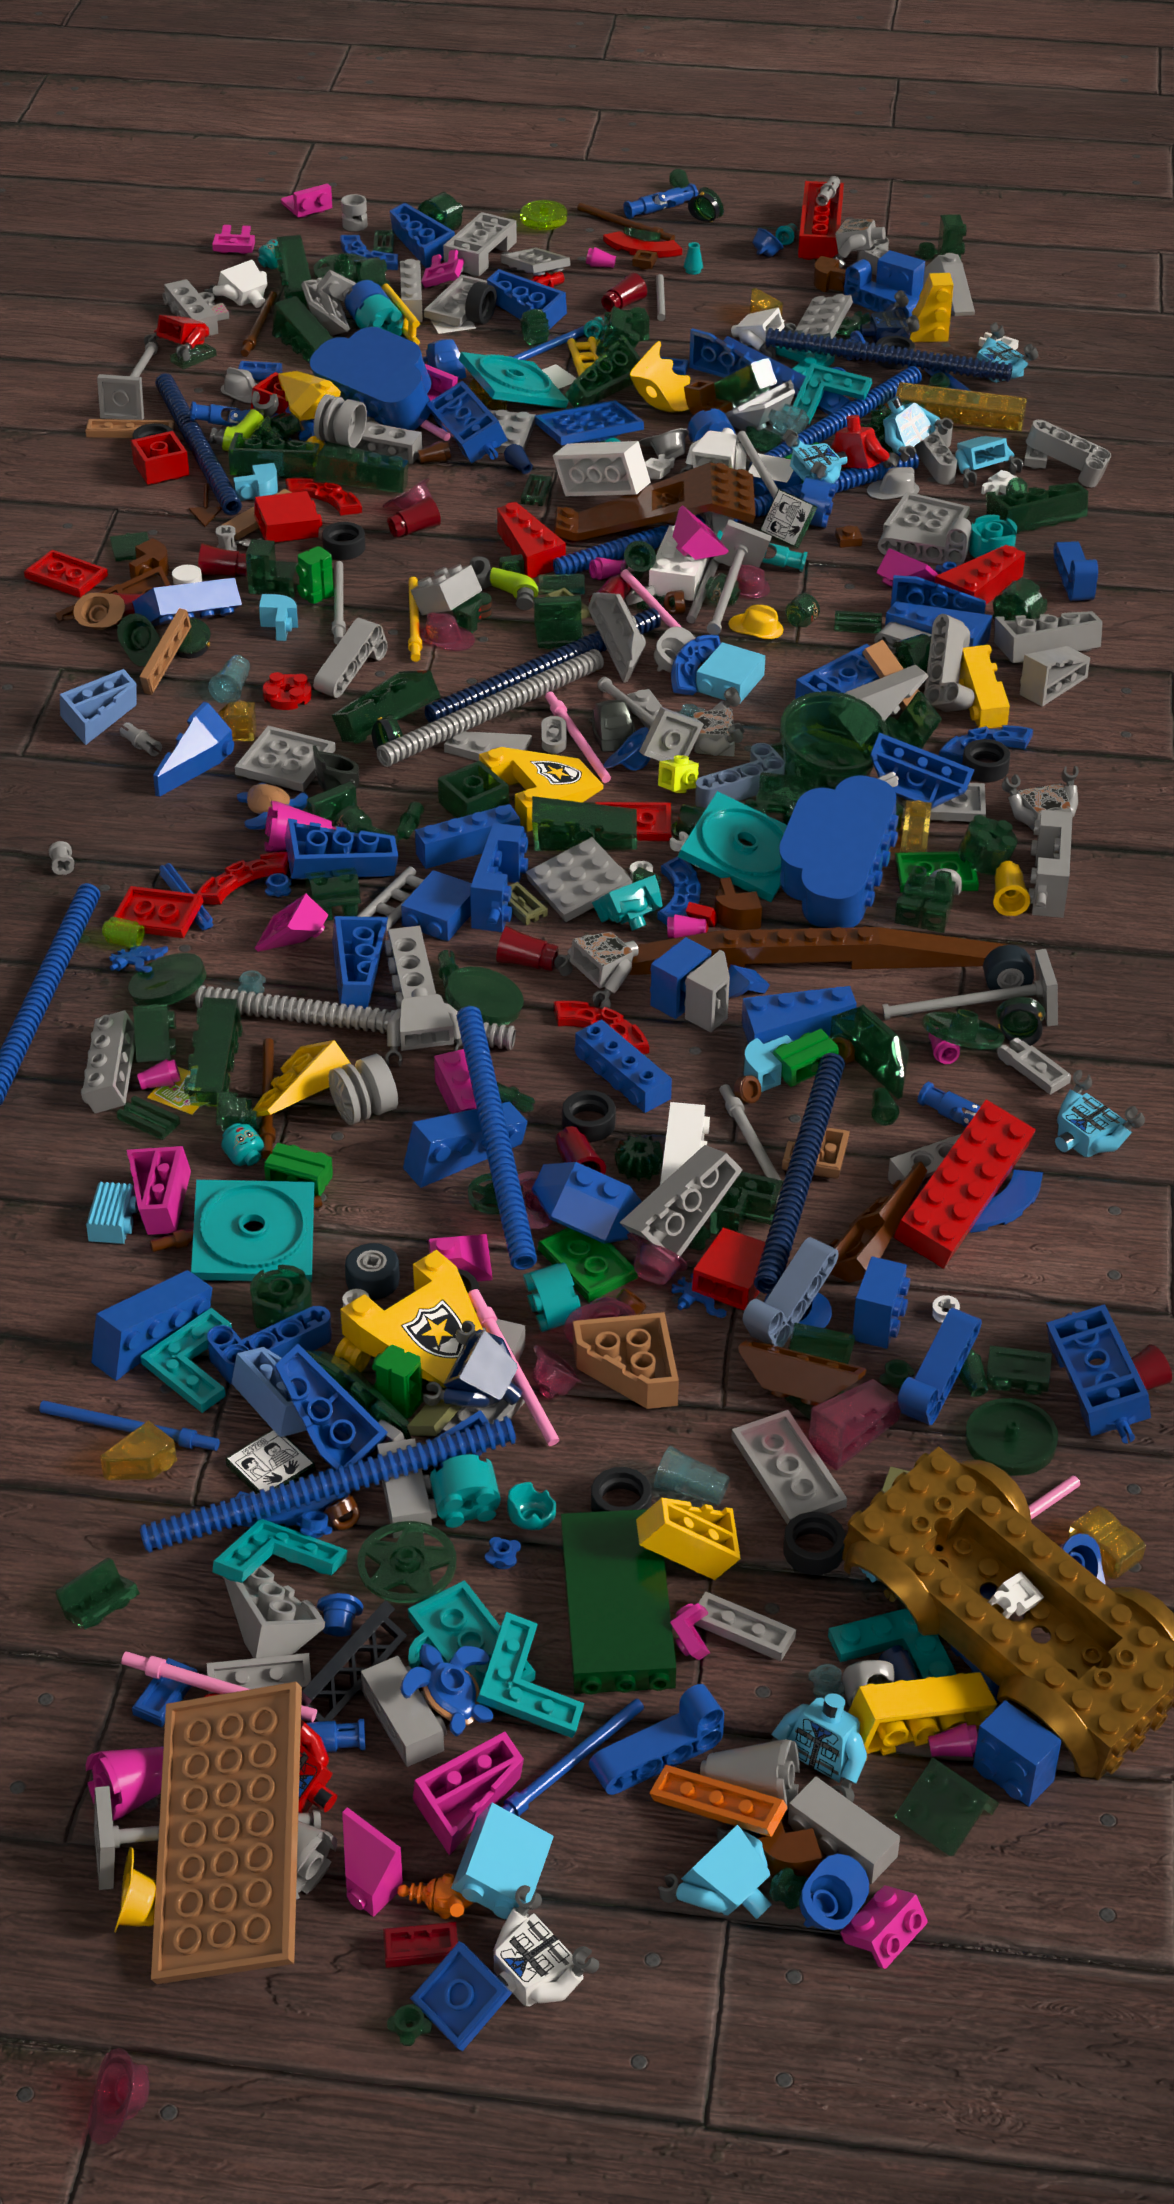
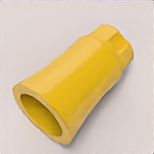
(1010, 890)

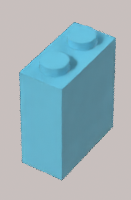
(729, 668)
(500, 1859)

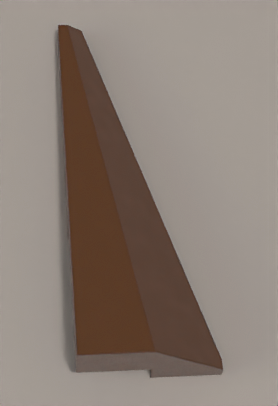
(137, 585)
(875, 1227)

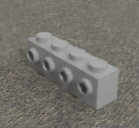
(109, 1062)

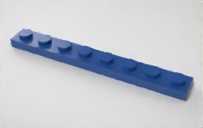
(829, 402)

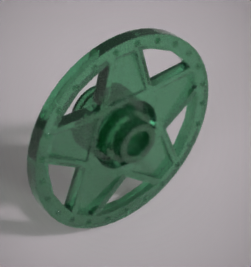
(337, 263)
(963, 1029)
(407, 1562)

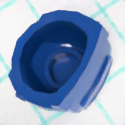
(444, 356)

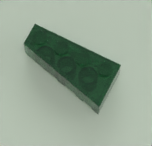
(298, 327)
(605, 376)
(361, 468)

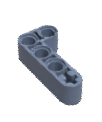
(740, 781)
(792, 1295)

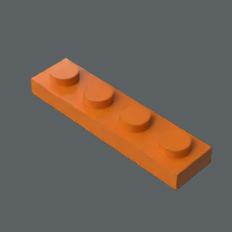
(718, 1800)

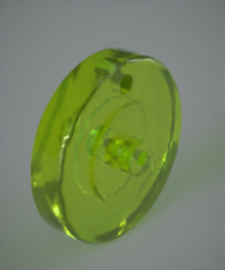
(543, 215)

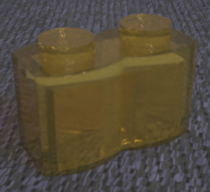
(1118, 1544)

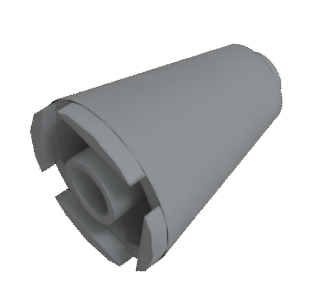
(758, 1767)
(312, 1856)

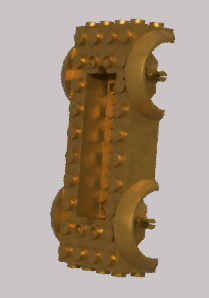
(969, 1526)

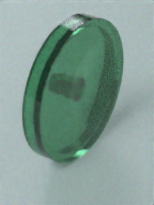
(169, 981)
(487, 990)
(1012, 1436)

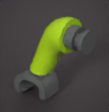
(248, 423)
(518, 584)

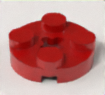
(287, 690)

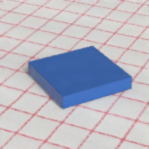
(461, 1995)

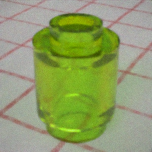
(123, 932)

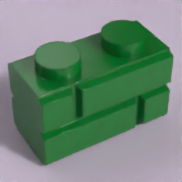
(315, 575)
(803, 1056)
(299, 1165)
(399, 1379)

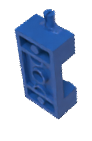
(468, 422)
(839, 675)
(499, 864)
(1108, 1393)

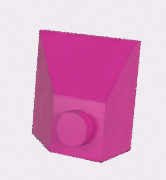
(696, 537)
(902, 565)
(293, 924)
(466, 1253)
(371, 1864)

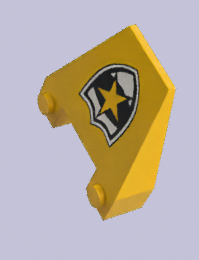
(541, 776)
(418, 1323)

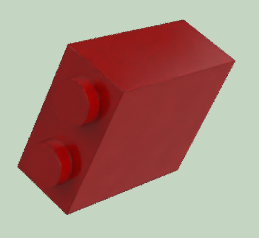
(287, 516)
(729, 1269)

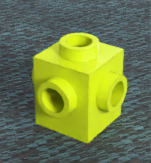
(678, 774)

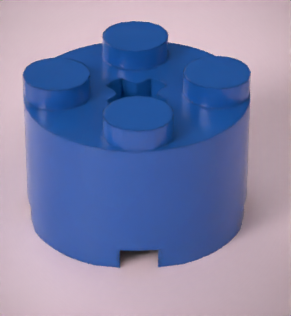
(360, 292)
(707, 421)
(819, 494)

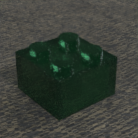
(472, 790)

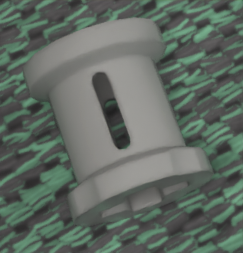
(226, 537)
(62, 862)

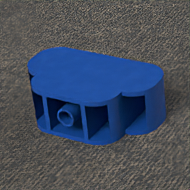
(380, 372)
(838, 849)

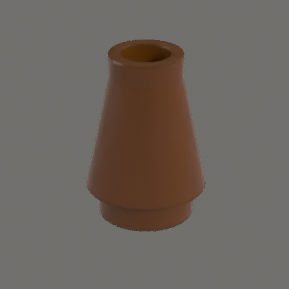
(435, 453)

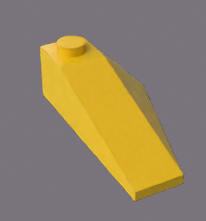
(305, 392)
(302, 1076)

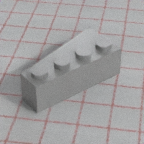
(1026, 636)
(684, 1200)

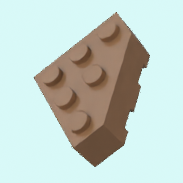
(629, 1356)

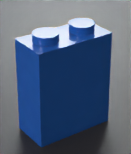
(438, 906)

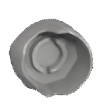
(866, 1673)

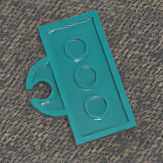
(454, 1621)

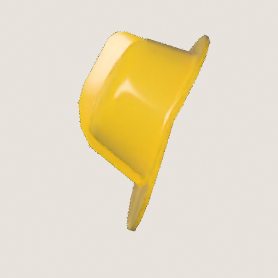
(757, 621)
(136, 1897)

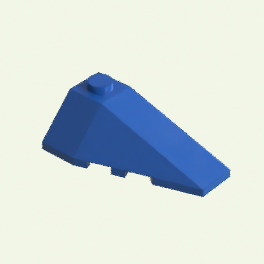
(714, 355)
(927, 593)
(197, 750)
(332, 1417)

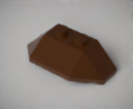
(797, 1373)

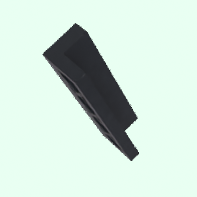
(347, 1654)

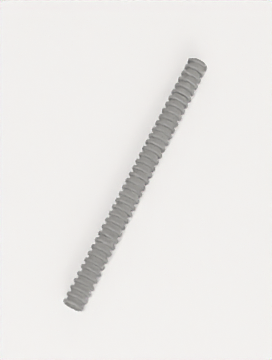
(489, 708)
(329, 1013)

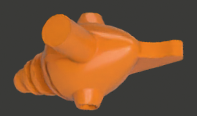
(437, 1896)

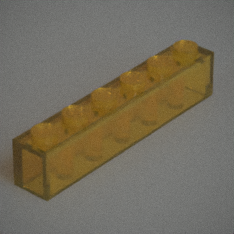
(967, 406)

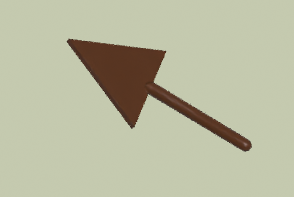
(205, 513)

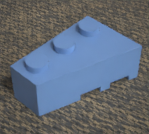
(98, 704)
(264, 1390)

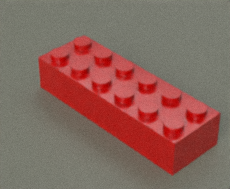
(819, 223)
(964, 1184)

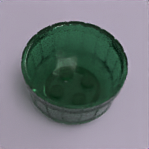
(829, 737)

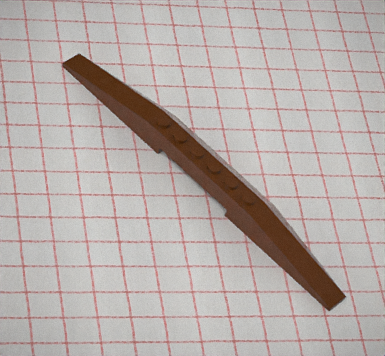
(860, 945)

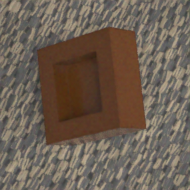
(644, 259)
(848, 536)

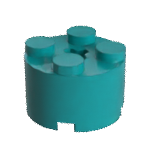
(380, 313)
(990, 534)
(551, 1295)
(465, 1490)

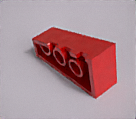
(530, 538)
(986, 574)

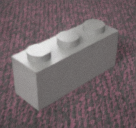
(407, 1495)
(406, 1721)
(843, 1828)

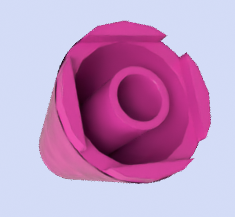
(277, 822)
(130, 1774)

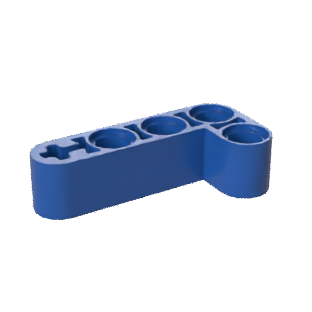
(869, 293)
(1076, 572)
(307, 1328)
(927, 1393)
(668, 1742)

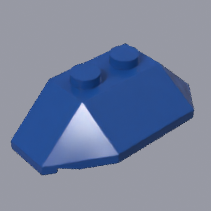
(920, 772)
(585, 1200)

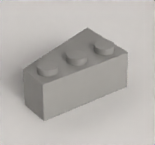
(1052, 673)

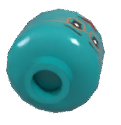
(267, 256)
(242, 1144)

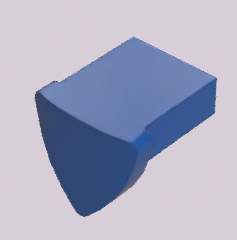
(745, 979)

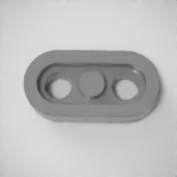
(553, 734)

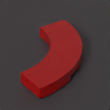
(664, 249)
(331, 493)
(239, 873)
(582, 1015)

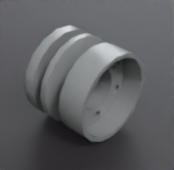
(340, 420)
(363, 1089)

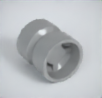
(354, 212)

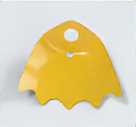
(659, 383)

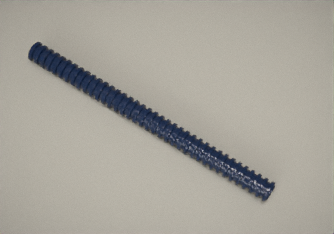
(888, 354)
(198, 445)
(646, 621)
(799, 1173)

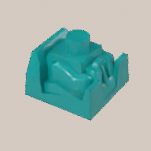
(630, 903)

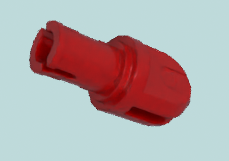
(549, 279)

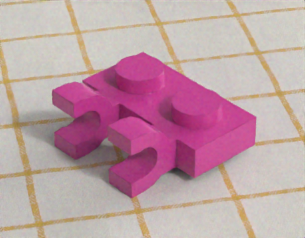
(229, 242)
(444, 272)

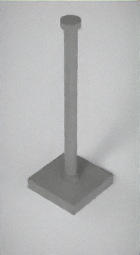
(122, 395)
(745, 548)
(669, 731)
(1044, 988)
(110, 1837)

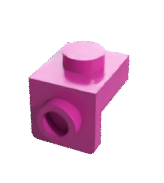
(689, 1639)

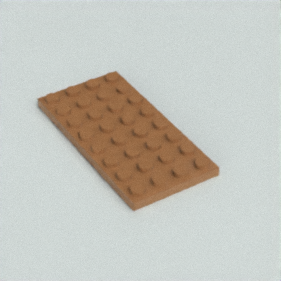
(228, 1834)

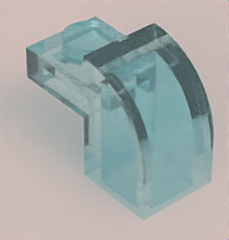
(788, 418)

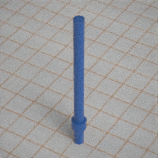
(550, 344)
(185, 1438)
(518, 1802)

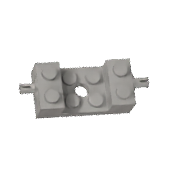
(479, 238)
(1052, 860)

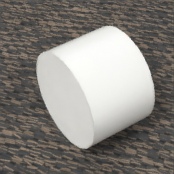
(186, 574)

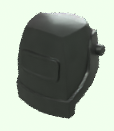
(611, 724)
(334, 770)

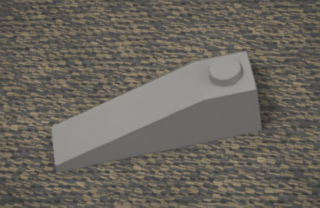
(951, 263)
(889, 691)

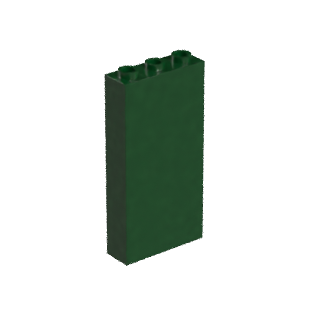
(615, 1605)

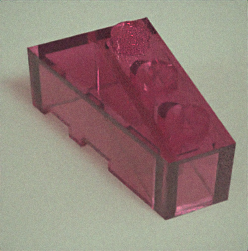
(852, 1422)

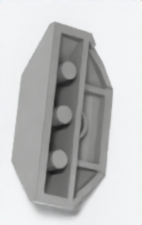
(325, 308)
(756, 411)
(618, 631)

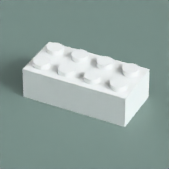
(601, 468)
(675, 571)

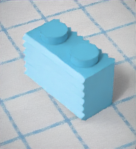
(111, 1213)

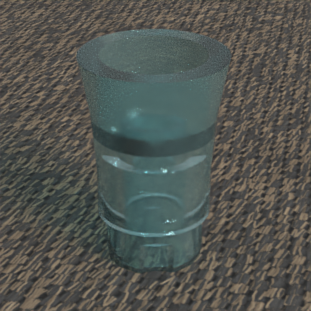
(229, 681)
(690, 1477)

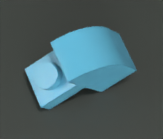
(261, 483)
(278, 612)
(762, 1063)

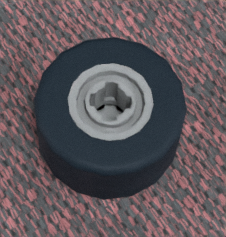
(1008, 967)
(372, 1269)

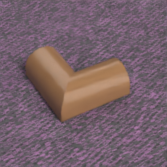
(830, 1155)

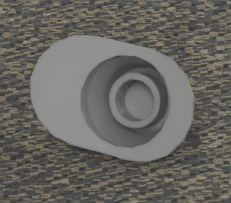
(238, 384)
(669, 443)
(894, 484)
(669, 646)

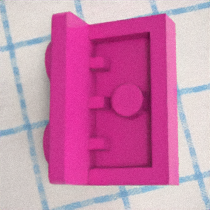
(886, 1924)

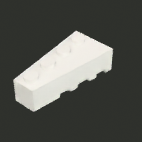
(684, 1135)

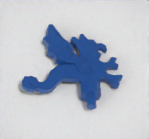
(136, 957)
(690, 1296)

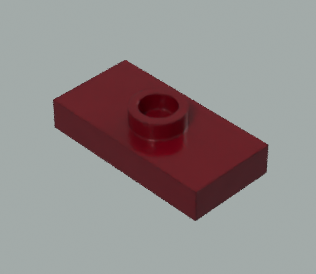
(418, 1944)

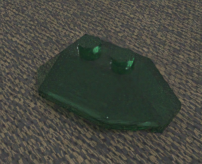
(875, 1045)

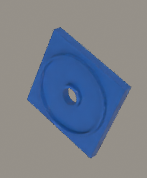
(589, 423)

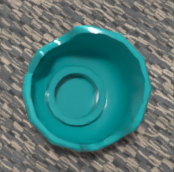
(530, 1508)

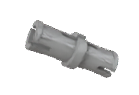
(828, 191)
(140, 739)

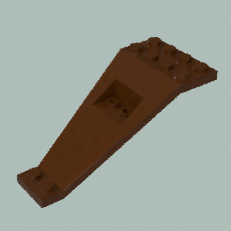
(699, 490)

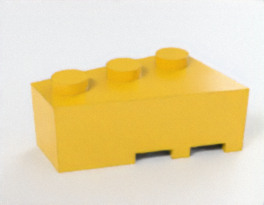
(934, 309)
(990, 701)
(691, 1535)

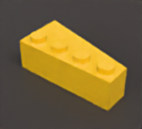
(919, 1708)

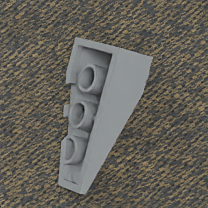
(271, 1616)

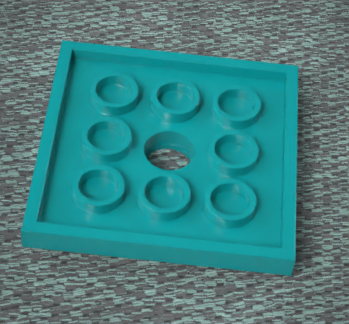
(513, 379)
(716, 846)
(231, 1252)

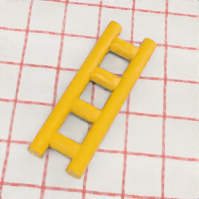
(410, 321)
(584, 356)

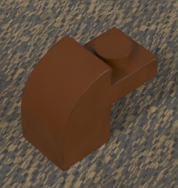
(828, 275)
(701, 396)
(149, 556)
(737, 910)
(792, 1850)

